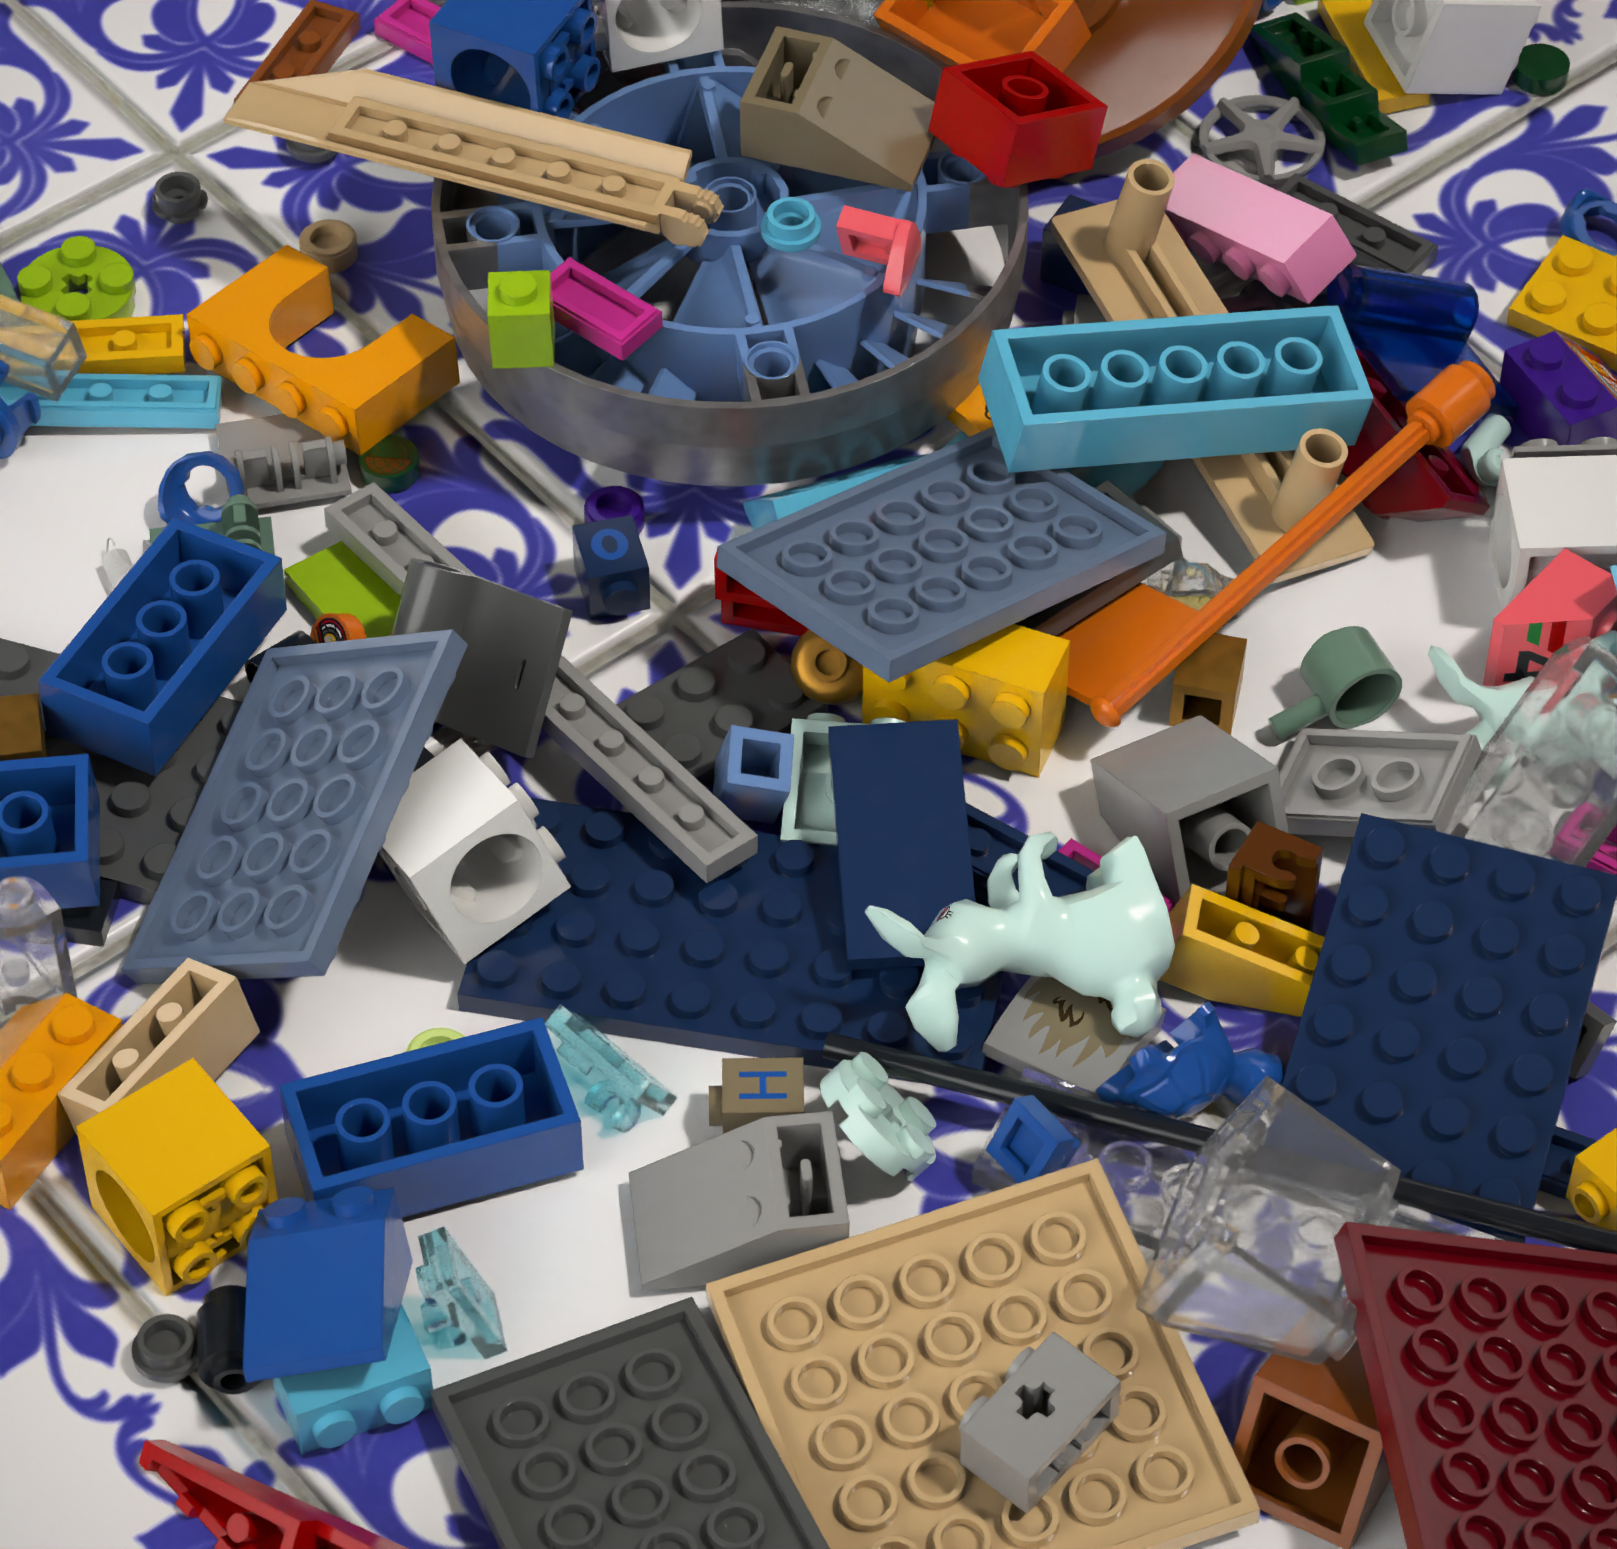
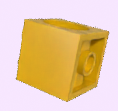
(177, 1175)

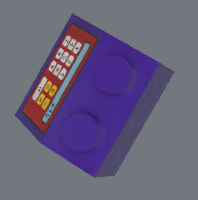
(1560, 390)

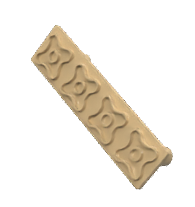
(1145, 271)

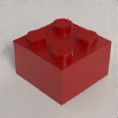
(1017, 119)

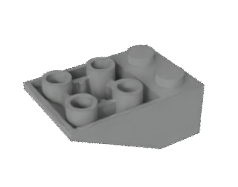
(739, 1201)

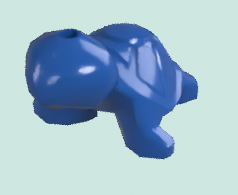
(1193, 1074)

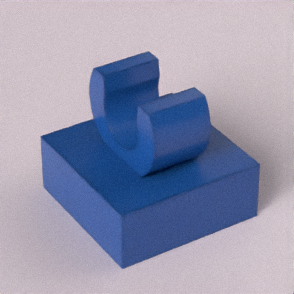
(1031, 1141)

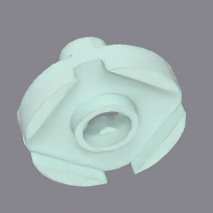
(879, 1120)

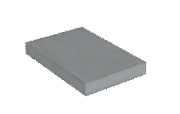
(1378, 773)

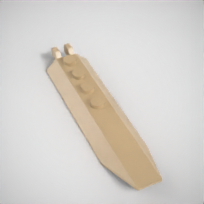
(486, 147)

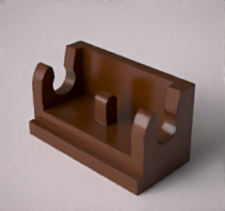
(1276, 875)

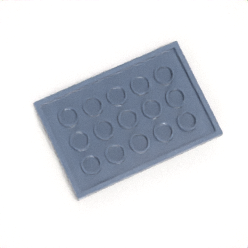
(938, 554)
(297, 808)

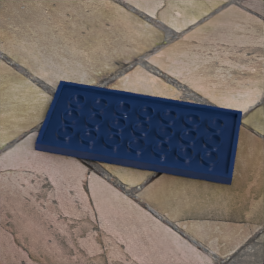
(703, 965)

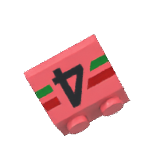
(1559, 605)

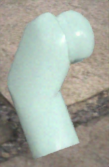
(1482, 450)

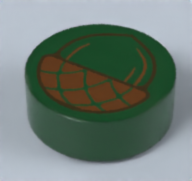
(391, 464)

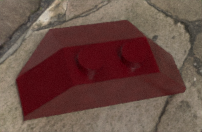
(1428, 483)

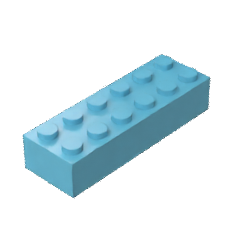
(1172, 387)

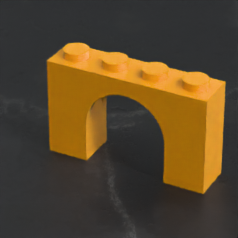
(349, 396)

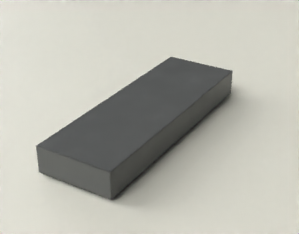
(1373, 238)

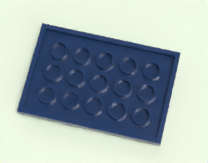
(1452, 1006)

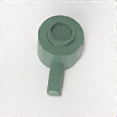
(1348, 683)

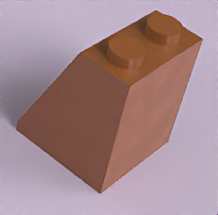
(1314, 1445)

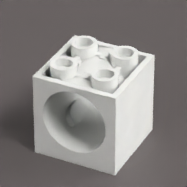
(656, 30)
(1452, 42)
(1551, 507)
(471, 850)

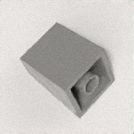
(1188, 800)

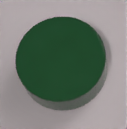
(1541, 69)

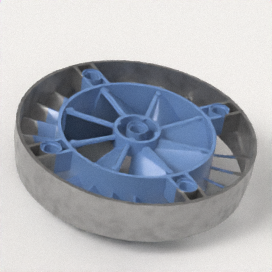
(716, 388)

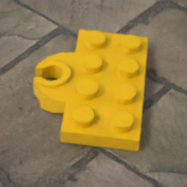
(1573, 296)

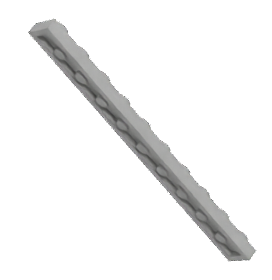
(577, 714)

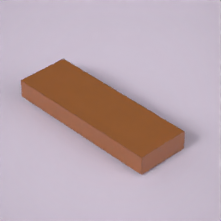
(309, 43)

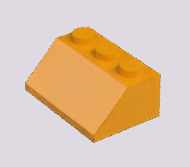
(38, 1057)

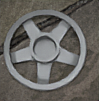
(1263, 139)

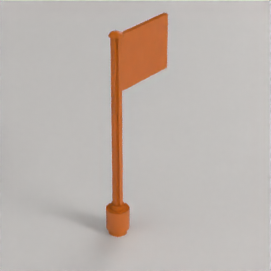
(1146, 634)

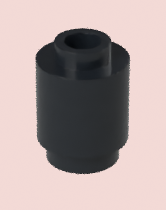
(221, 1340)

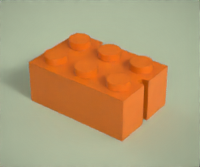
(988, 29)

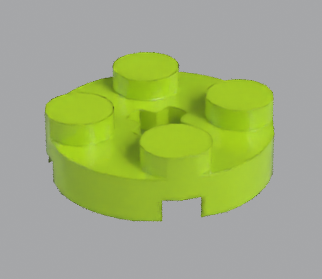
(79, 266)

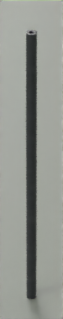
(1193, 1136)

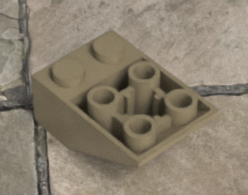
(833, 113)

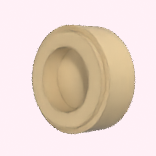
(330, 243)

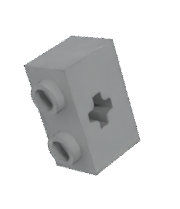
(1038, 1420)

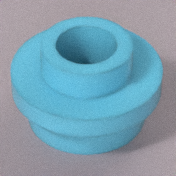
(791, 225)

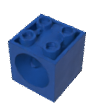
(517, 51)

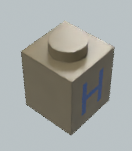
(756, 1090)

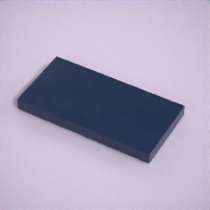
(898, 829)

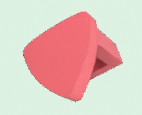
(882, 241)

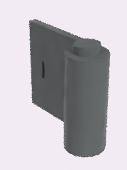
(509, 653)

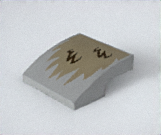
(1062, 1035)

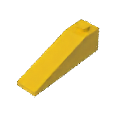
(1240, 954)

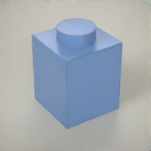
(754, 772)

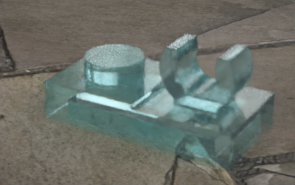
(588, 1048)
(457, 1297)

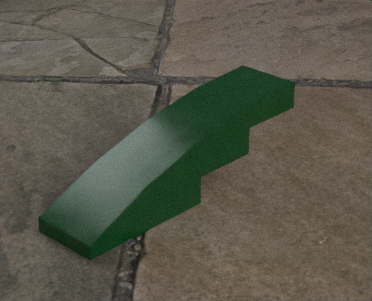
(1319, 74)

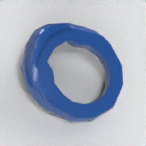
(1586, 204)
(174, 497)

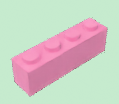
(1256, 229)

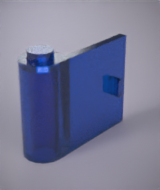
(1410, 327)

